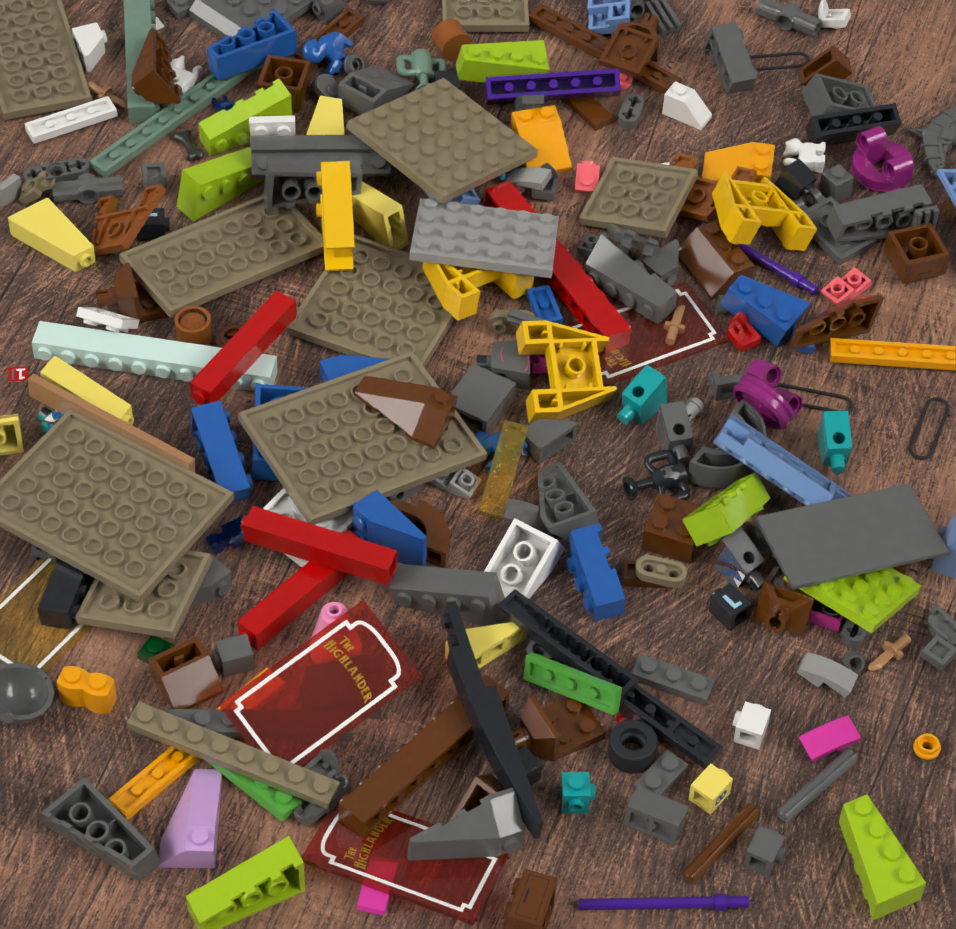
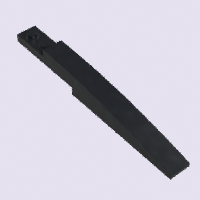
(635, 702)
(488, 718)

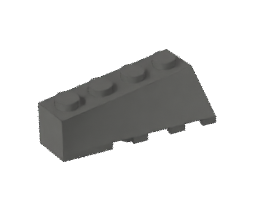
(629, 281)

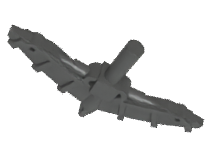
(938, 139)

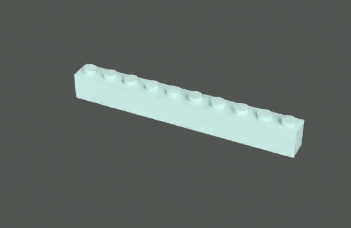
(138, 354)

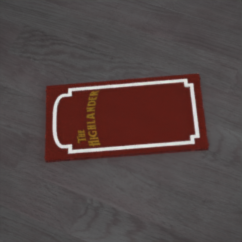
(648, 338)
(322, 688)
(381, 862)

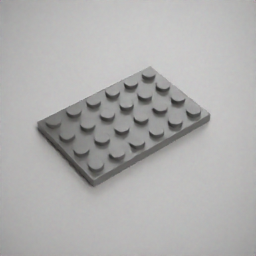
(484, 238)

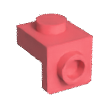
(587, 177)

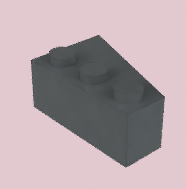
(731, 57)

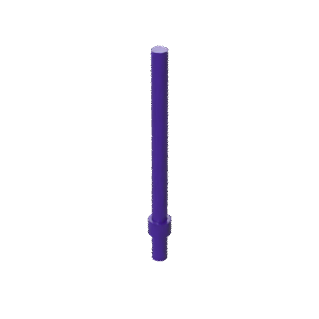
(795, 278)
(719, 902)

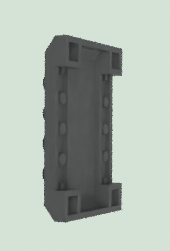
(229, 16)

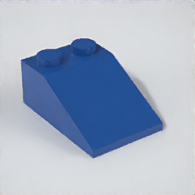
(382, 523)

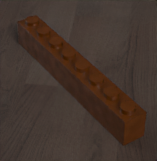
(410, 766)

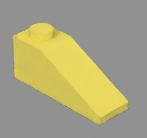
(492, 641)

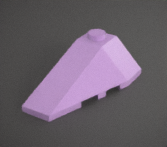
(193, 829)

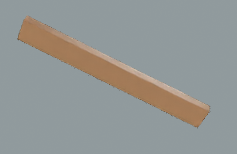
(63, 401)

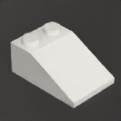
(524, 558)

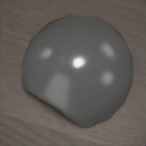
(24, 693)

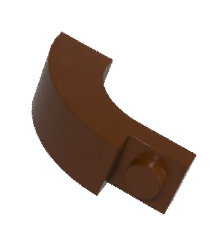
(433, 526)

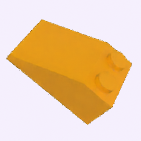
(544, 132)
(749, 155)

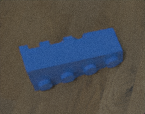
(251, 46)
(219, 449)

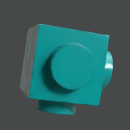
(576, 792)

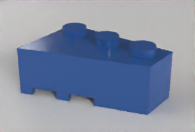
(767, 308)

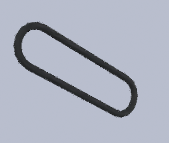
(781, 54)
(818, 392)
(919, 425)

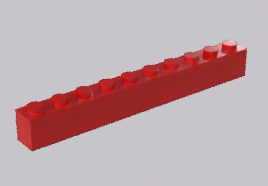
(569, 279)

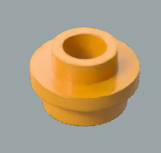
(929, 741)

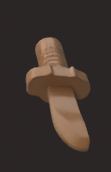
(106, 91)
(674, 327)
(891, 650)

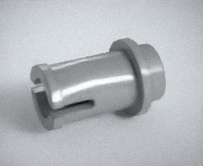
(694, 407)

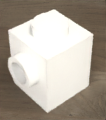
(751, 725)

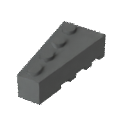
(295, 182)
(876, 214)
(431, 587)
(101, 829)

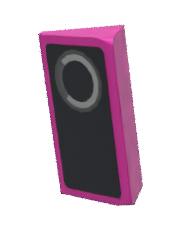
(825, 616)

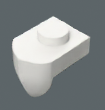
(833, 17)

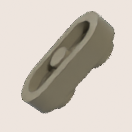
(498, 323)
(661, 571)

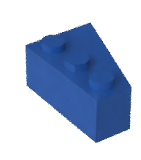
(593, 574)

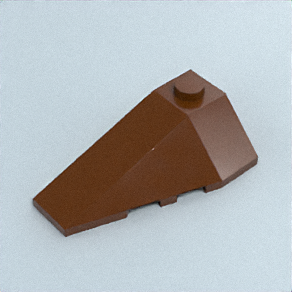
(153, 73)
(840, 321)
(416, 408)

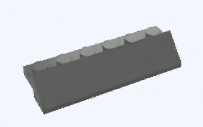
(316, 147)

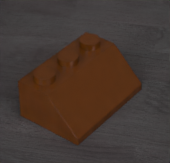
(713, 259)

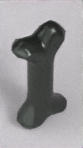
(193, 152)

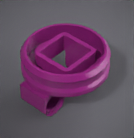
(873, 148)
(757, 388)

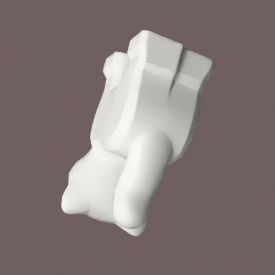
(184, 78)
(809, 153)

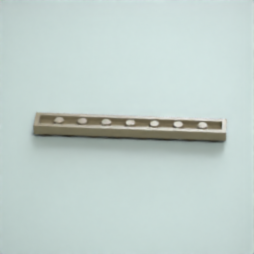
(233, 755)

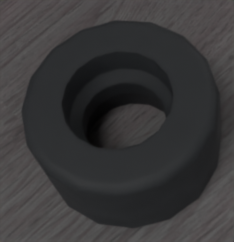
(632, 732)

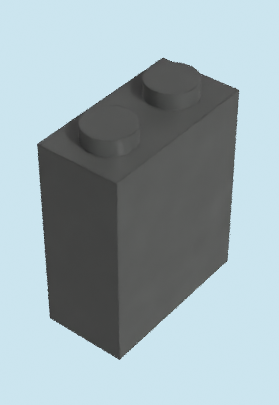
(483, 398)

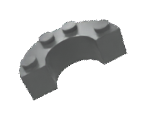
(717, 467)

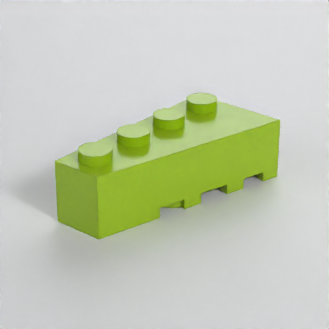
(727, 510)
(879, 859)
(249, 887)

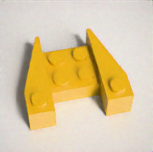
(748, 205)
(336, 215)
(458, 286)
(571, 368)

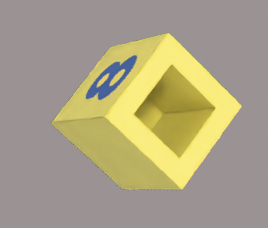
(710, 788)

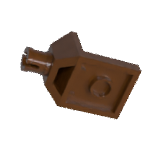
(632, 46)
(130, 297)
(782, 606)
(557, 728)

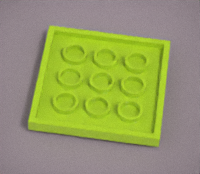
(866, 597)

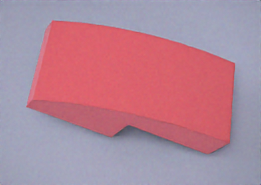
(847, 287)

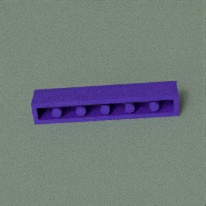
(553, 85)

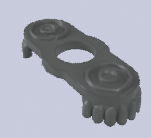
(313, 812)

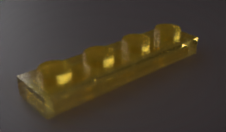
(503, 469)

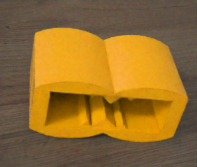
(86, 689)

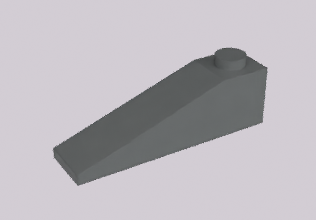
(562, 502)
(481, 832)

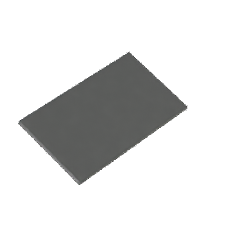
(851, 536)

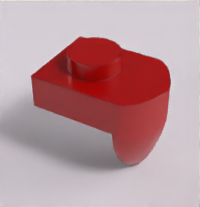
(742, 333)

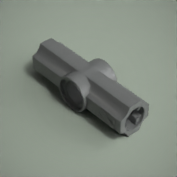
(788, 17)
(87, 188)

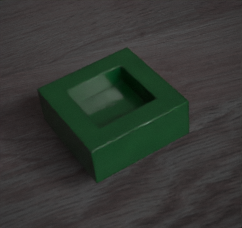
(152, 647)

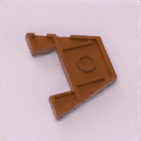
(700, 201)
(118, 229)

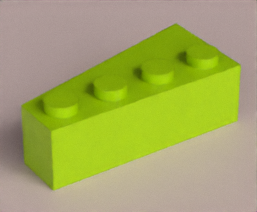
(501, 59)
(231, 127)
(215, 183)

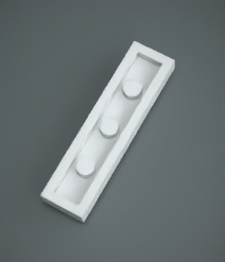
(70, 119)

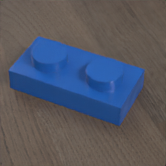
(544, 304)

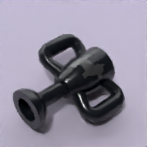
(664, 478)

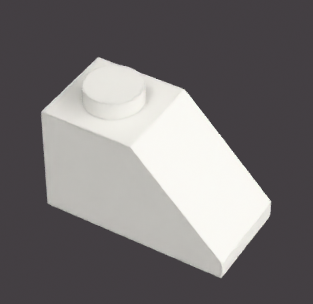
(89, 44)
(685, 106)

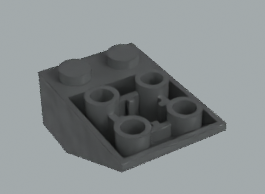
(371, 88)

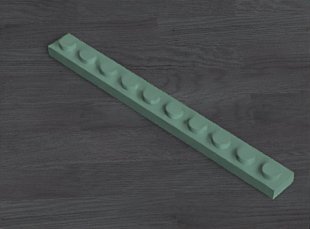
(163, 123)

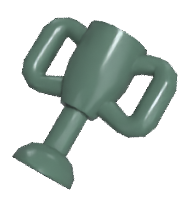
(421, 66)

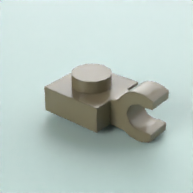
(33, 188)

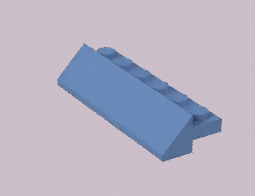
(607, 15)
(776, 463)

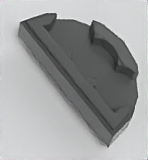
(942, 625)

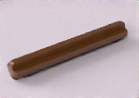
(721, 843)

